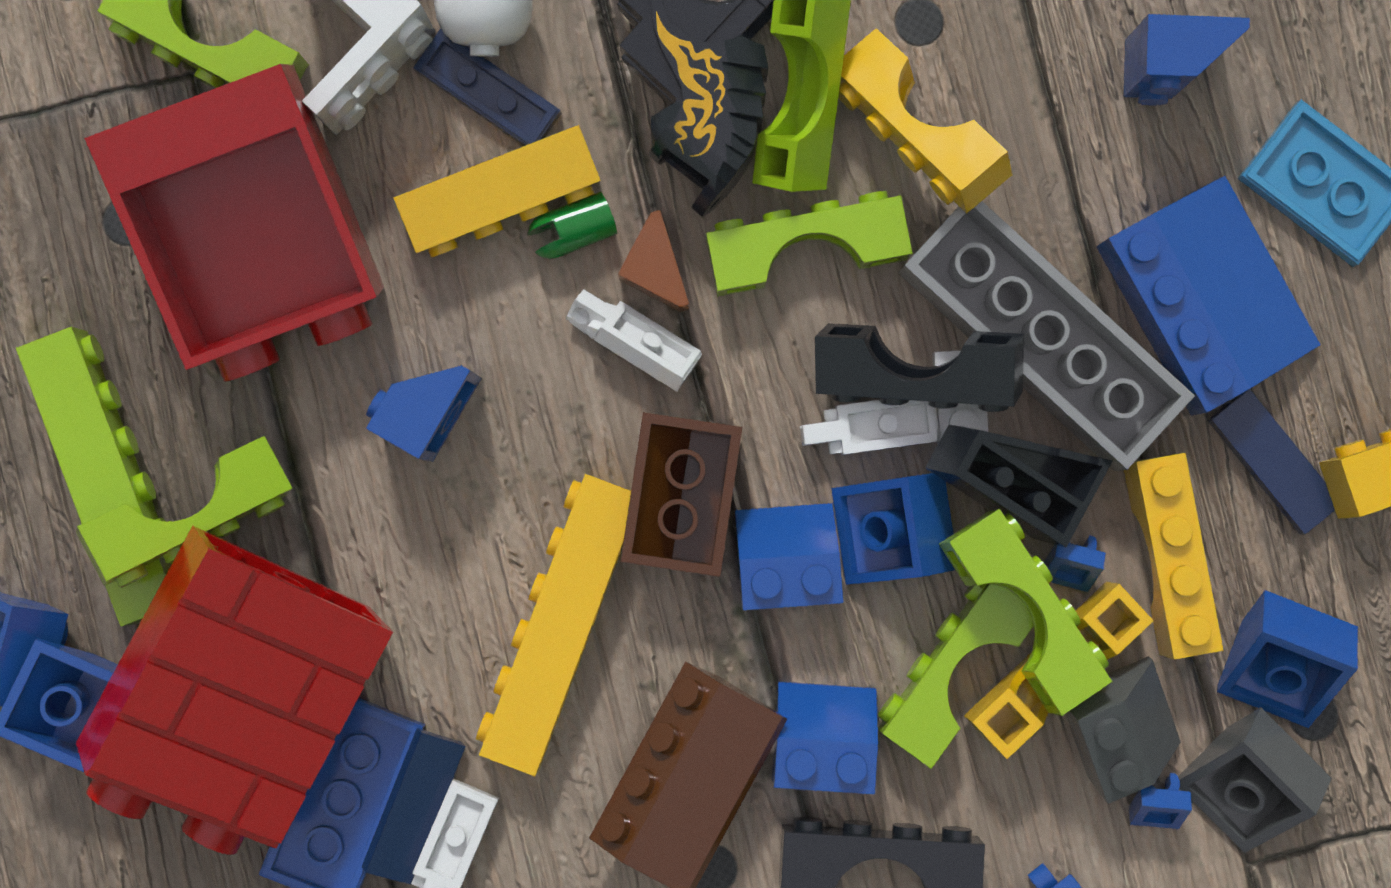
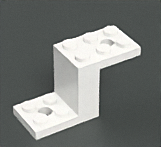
(393, 35)

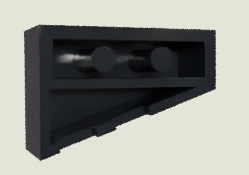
(1033, 482)

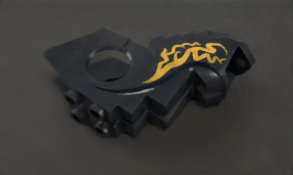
(711, 78)

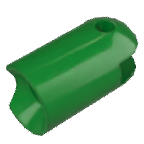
(576, 224)

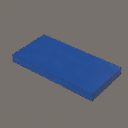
(344, 803)

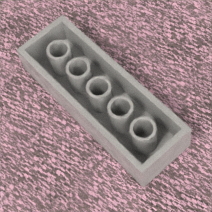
(1073, 352)

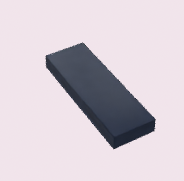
(487, 90)
(1274, 461)
(413, 806)

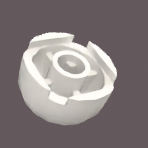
(484, 23)

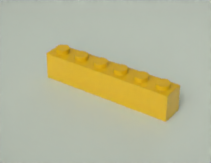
(558, 627)

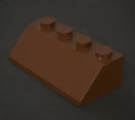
(687, 778)

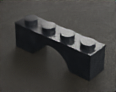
(857, 364)
(821, 855)

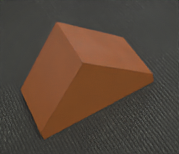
(653, 266)

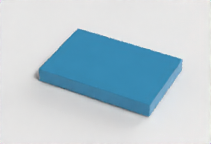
(1323, 183)

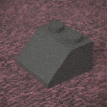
(1125, 731)
(1255, 781)

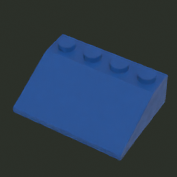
(1208, 295)

